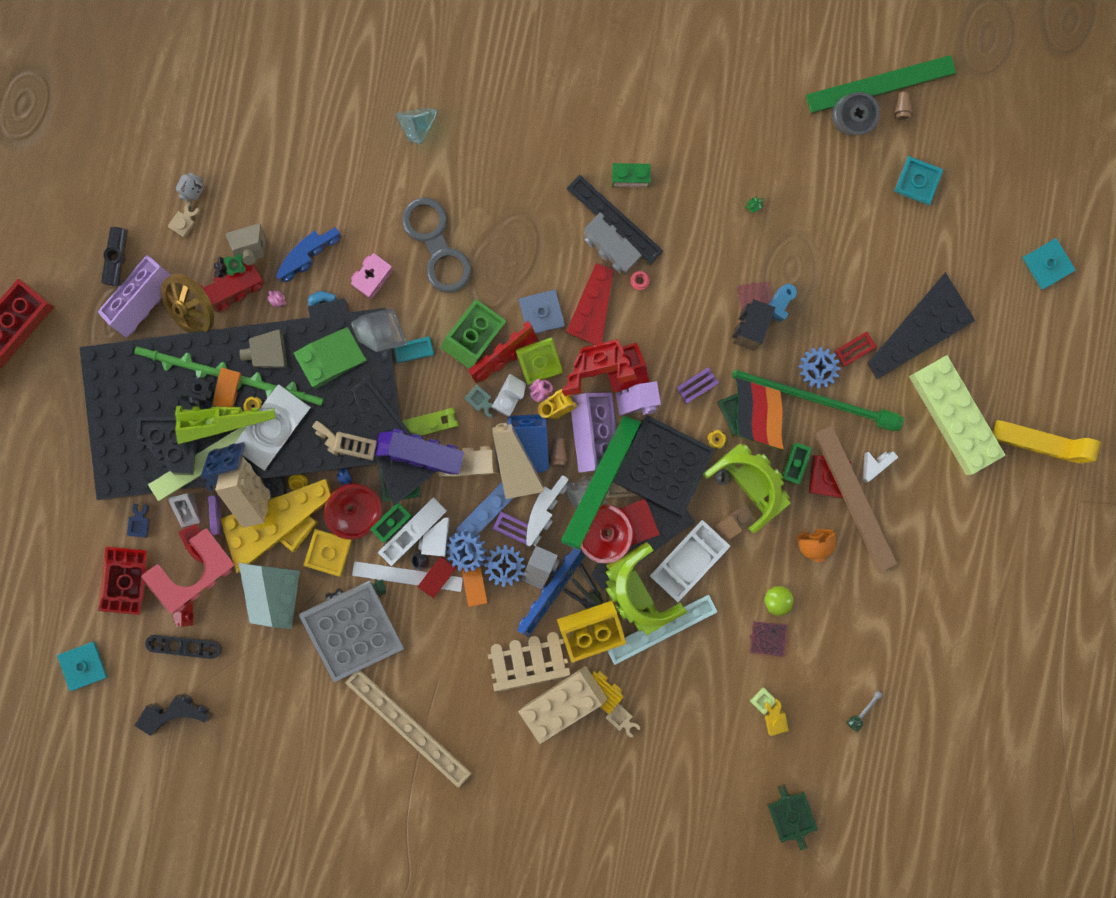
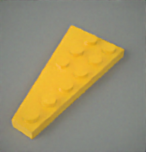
(282, 516)

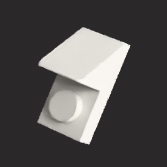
(509, 395)
(872, 468)

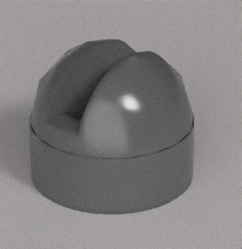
(718, 476)

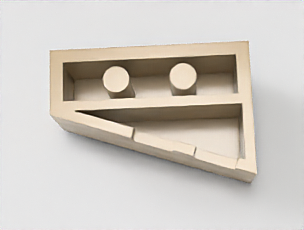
(477, 462)

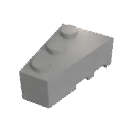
(611, 244)
(539, 567)

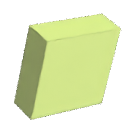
(760, 699)

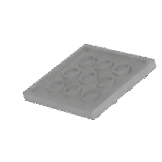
(351, 631)

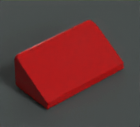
(436, 577)

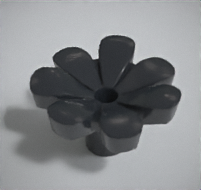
(220, 267)

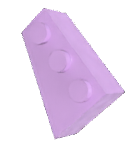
(638, 399)

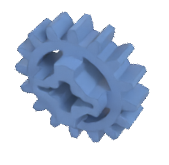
(819, 359)
(468, 550)
(513, 566)

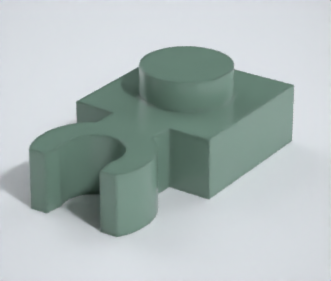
(479, 399)

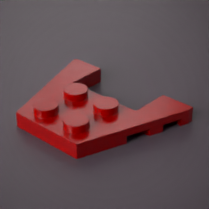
(598, 360)

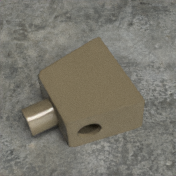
(248, 242)
(266, 351)

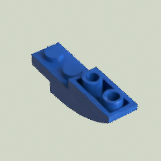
(299, 257)

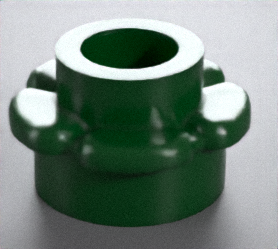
(379, 587)

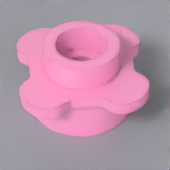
(276, 298)

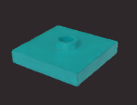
(918, 180)
(1048, 263)
(82, 666)

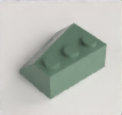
(269, 594)

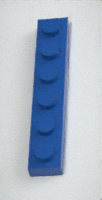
(551, 591)

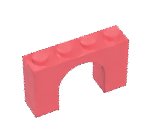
(215, 564)

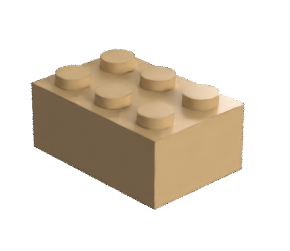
(244, 494)

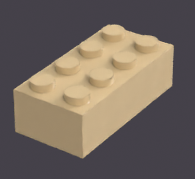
(562, 705)

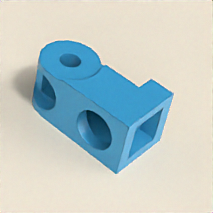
(781, 300)

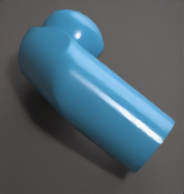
(319, 297)

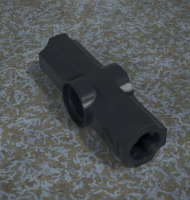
(116, 244)

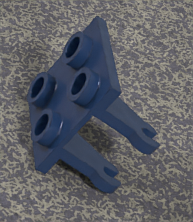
(220, 462)

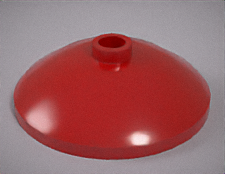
(360, 518)
(606, 548)

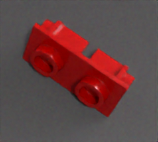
(185, 616)

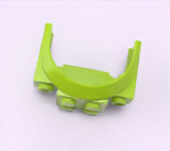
(756, 480)
(631, 595)

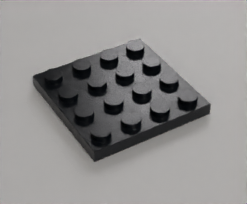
(664, 466)

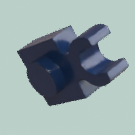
(138, 525)

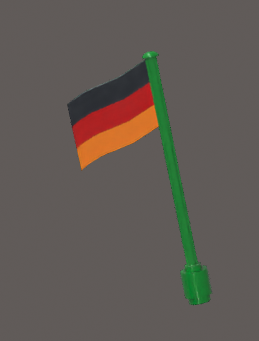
(761, 409)

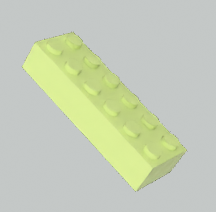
(957, 415)

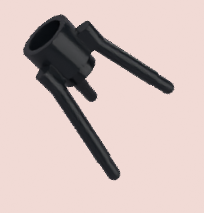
(591, 598)

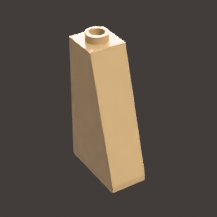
(515, 466)

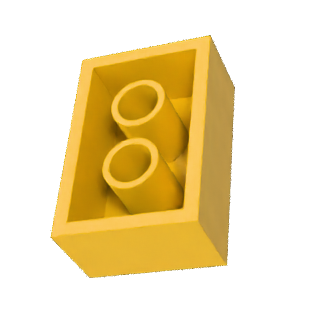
(591, 631)

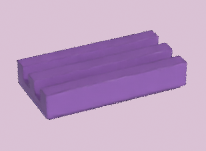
(710, 376)
(215, 515)
(499, 521)

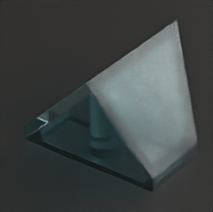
(416, 123)

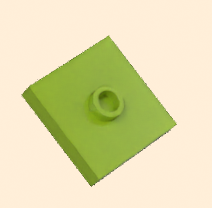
(539, 361)

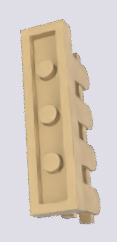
(520, 671)

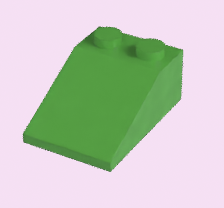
(473, 334)
(329, 357)

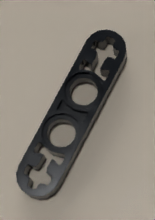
(183, 646)

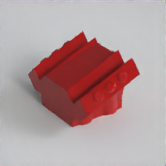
(121, 581)

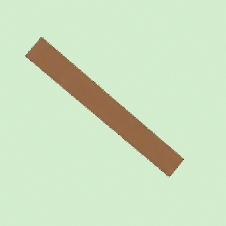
(855, 498)

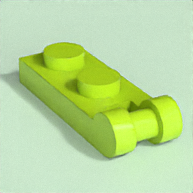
(431, 422)

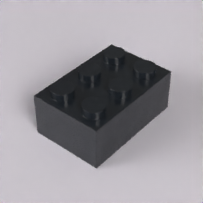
(753, 324)

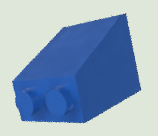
(533, 436)

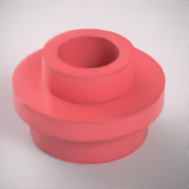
(639, 274)

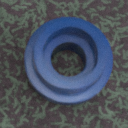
(344, 476)

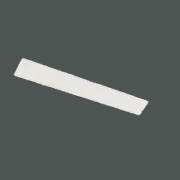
(400, 575)

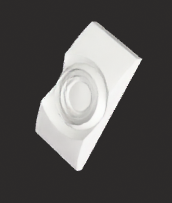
(267, 438)
(689, 560)

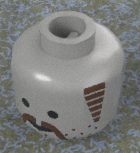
(190, 187)

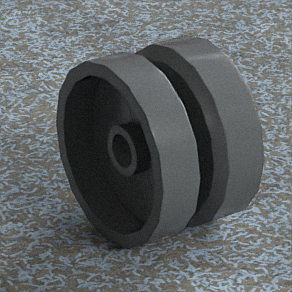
(866, 109)

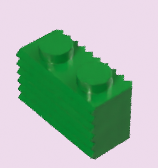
(796, 463)

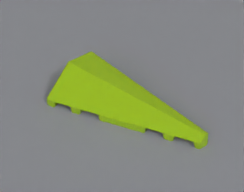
(206, 422)

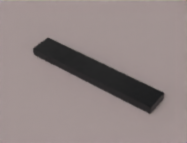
(625, 228)

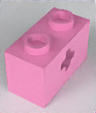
(369, 285)

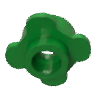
(754, 204)
(229, 263)

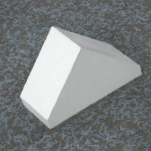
(185, 509)

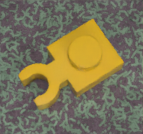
(776, 720)

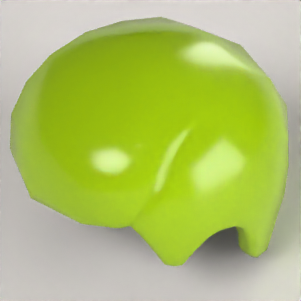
(779, 601)

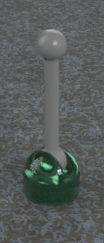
(855, 722)

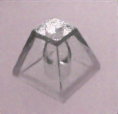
(379, 330)

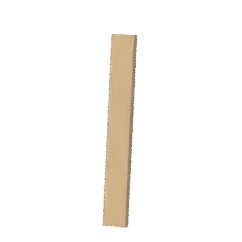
(408, 728)

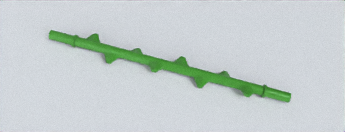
(202, 371)

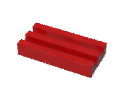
(841, 357)

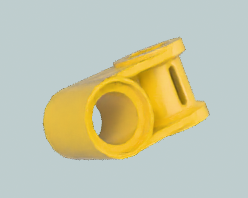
(558, 404)

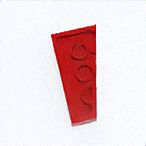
(591, 310)
(503, 353)

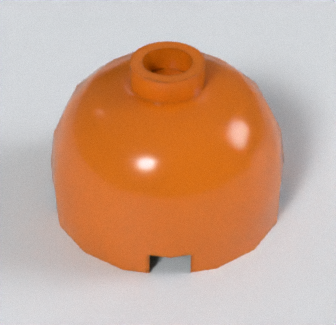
(817, 544)

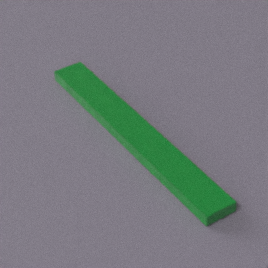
(883, 83)
(601, 482)

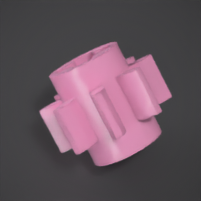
(541, 390)

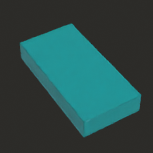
(414, 350)

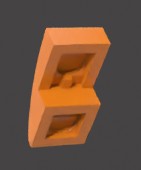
(226, 388)
(474, 587)

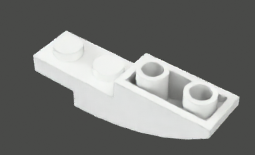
(540, 516)
(412, 531)

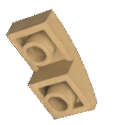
(323, 431)

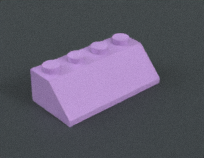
(135, 297)
(593, 428)

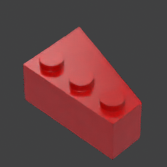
(233, 288)

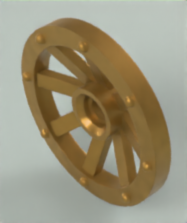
(183, 308)

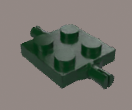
(792, 817)

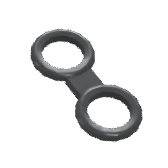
(436, 244)

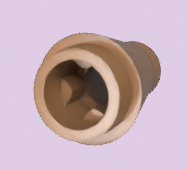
(903, 108)
(558, 454)

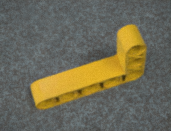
(1077, 451)

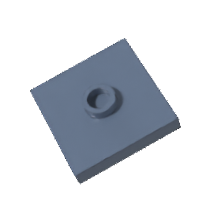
(542, 311)

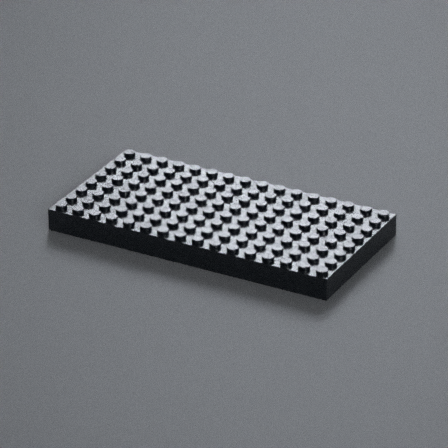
(131, 386)

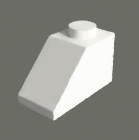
(435, 539)

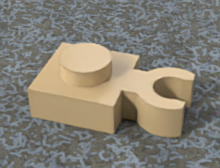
(183, 222)
(620, 718)

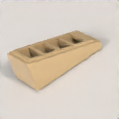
(337, 443)

